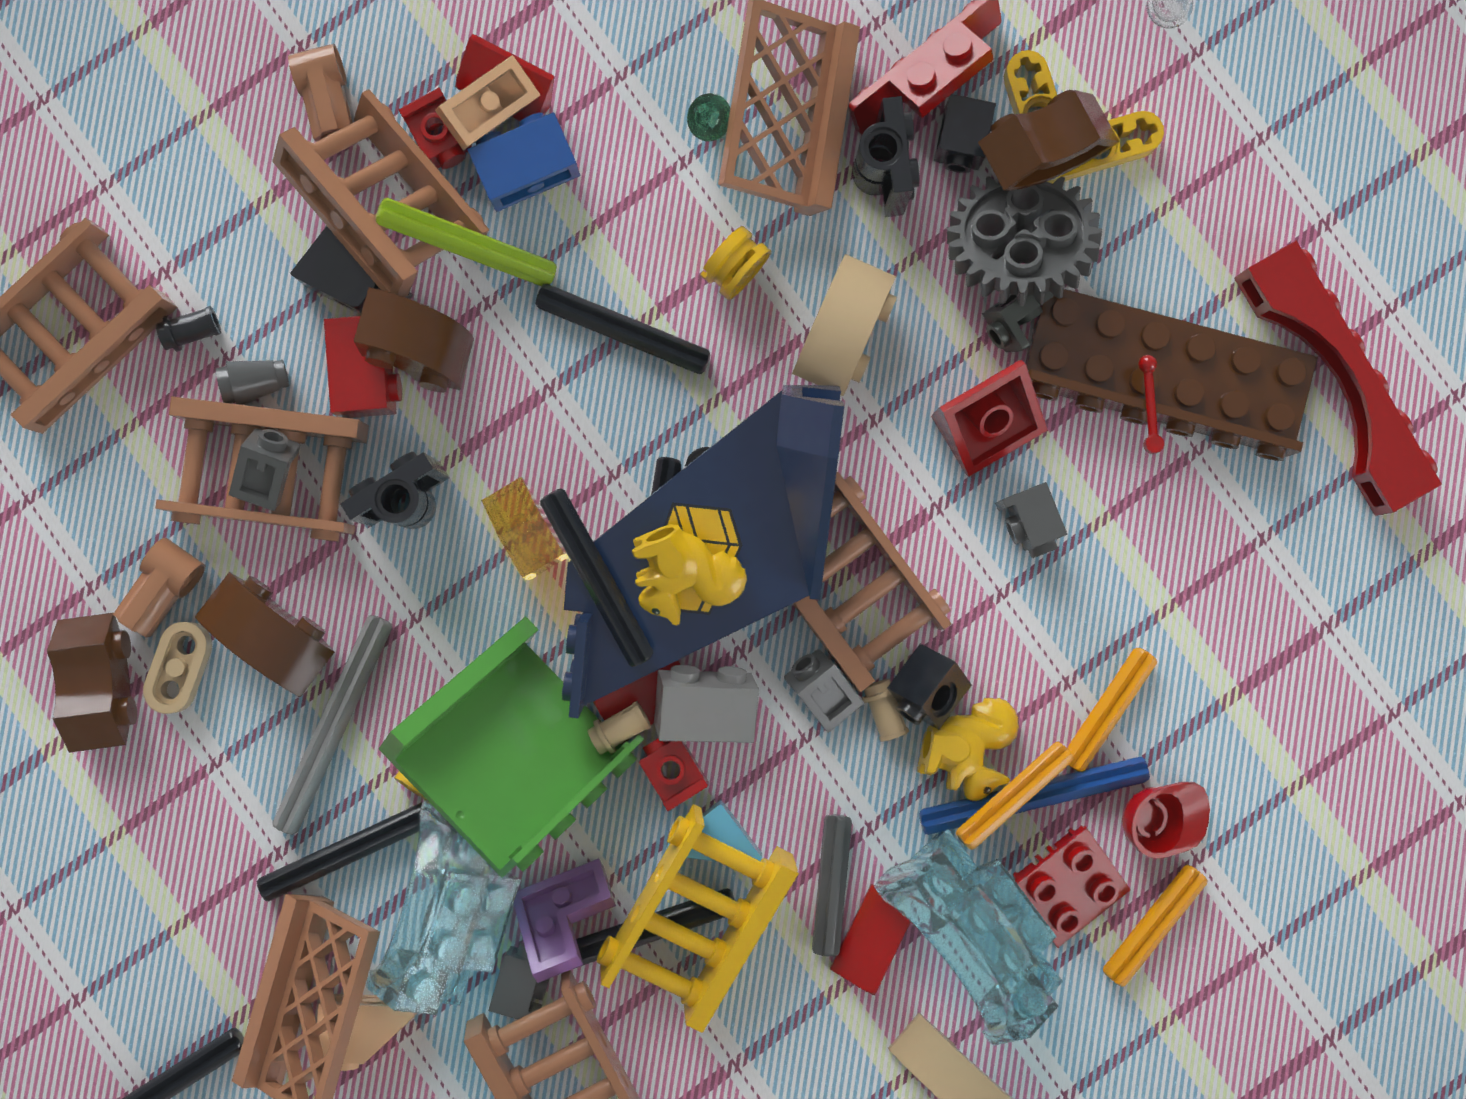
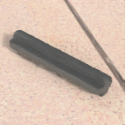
(831, 885)

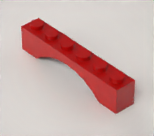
(1387, 458)

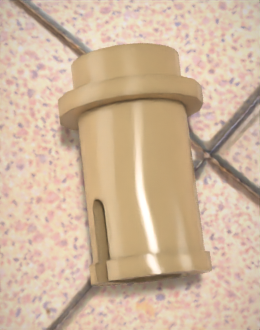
(883, 708)
(618, 728)

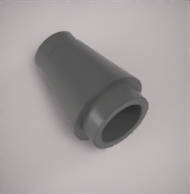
(250, 380)

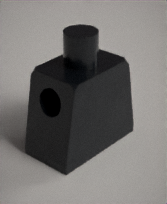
(334, 273)

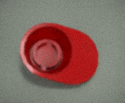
(1167, 819)

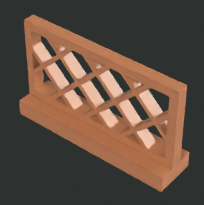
(826, 113)
(285, 1000)

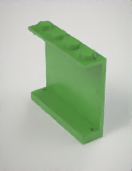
(504, 753)

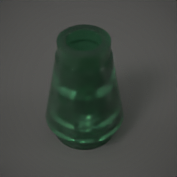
(704, 115)

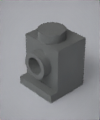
(1033, 519)
(516, 986)

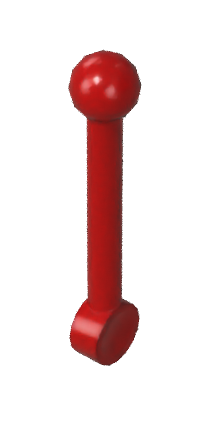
(1153, 443)

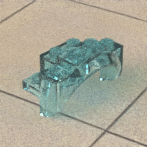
(447, 922)
(981, 931)

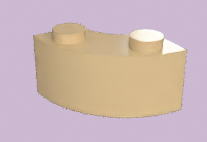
(844, 324)

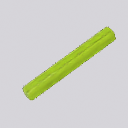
(465, 242)

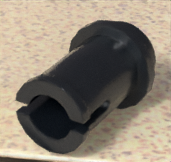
(187, 328)

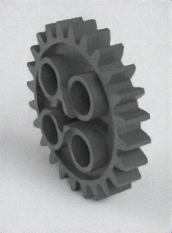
(1030, 226)

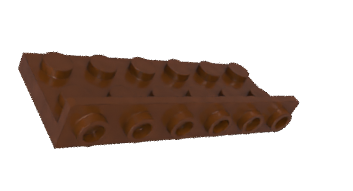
(1202, 379)

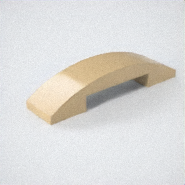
(941, 1065)

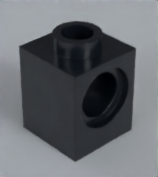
(962, 127)
(928, 687)

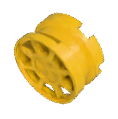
(735, 262)

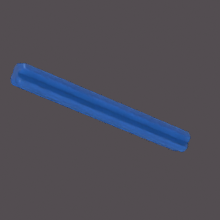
(1057, 791)

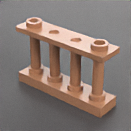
(343, 214)
(108, 340)
(200, 419)
(831, 623)
(490, 1047)

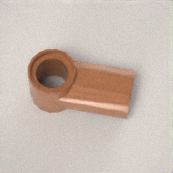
(320, 82)
(165, 577)

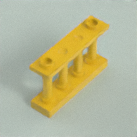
(722, 956)

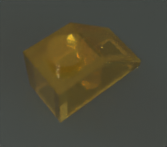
(524, 529)

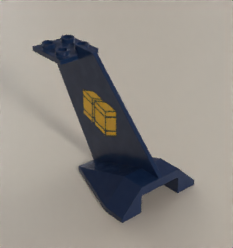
(754, 496)

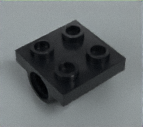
(888, 141)
(379, 499)

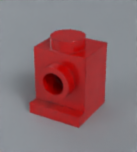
(421, 119)
(678, 789)

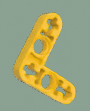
(1042, 81)

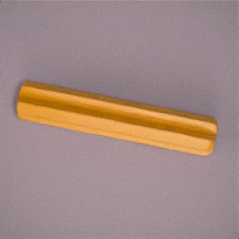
(1110, 707)
(1014, 795)
(1155, 925)

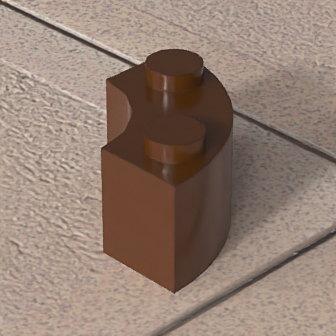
(1047, 141)
(413, 340)
(264, 633)
(91, 682)

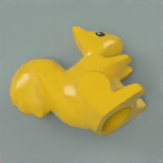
(683, 562)
(962, 744)

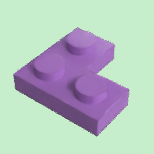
(550, 909)

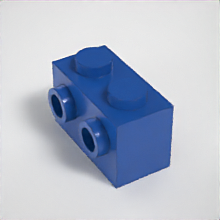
(523, 160)

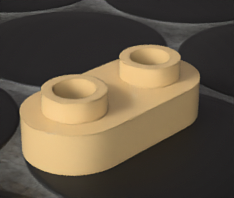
(176, 665)

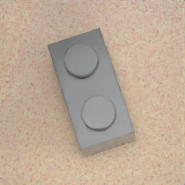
(706, 705)

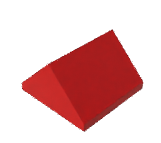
(991, 418)

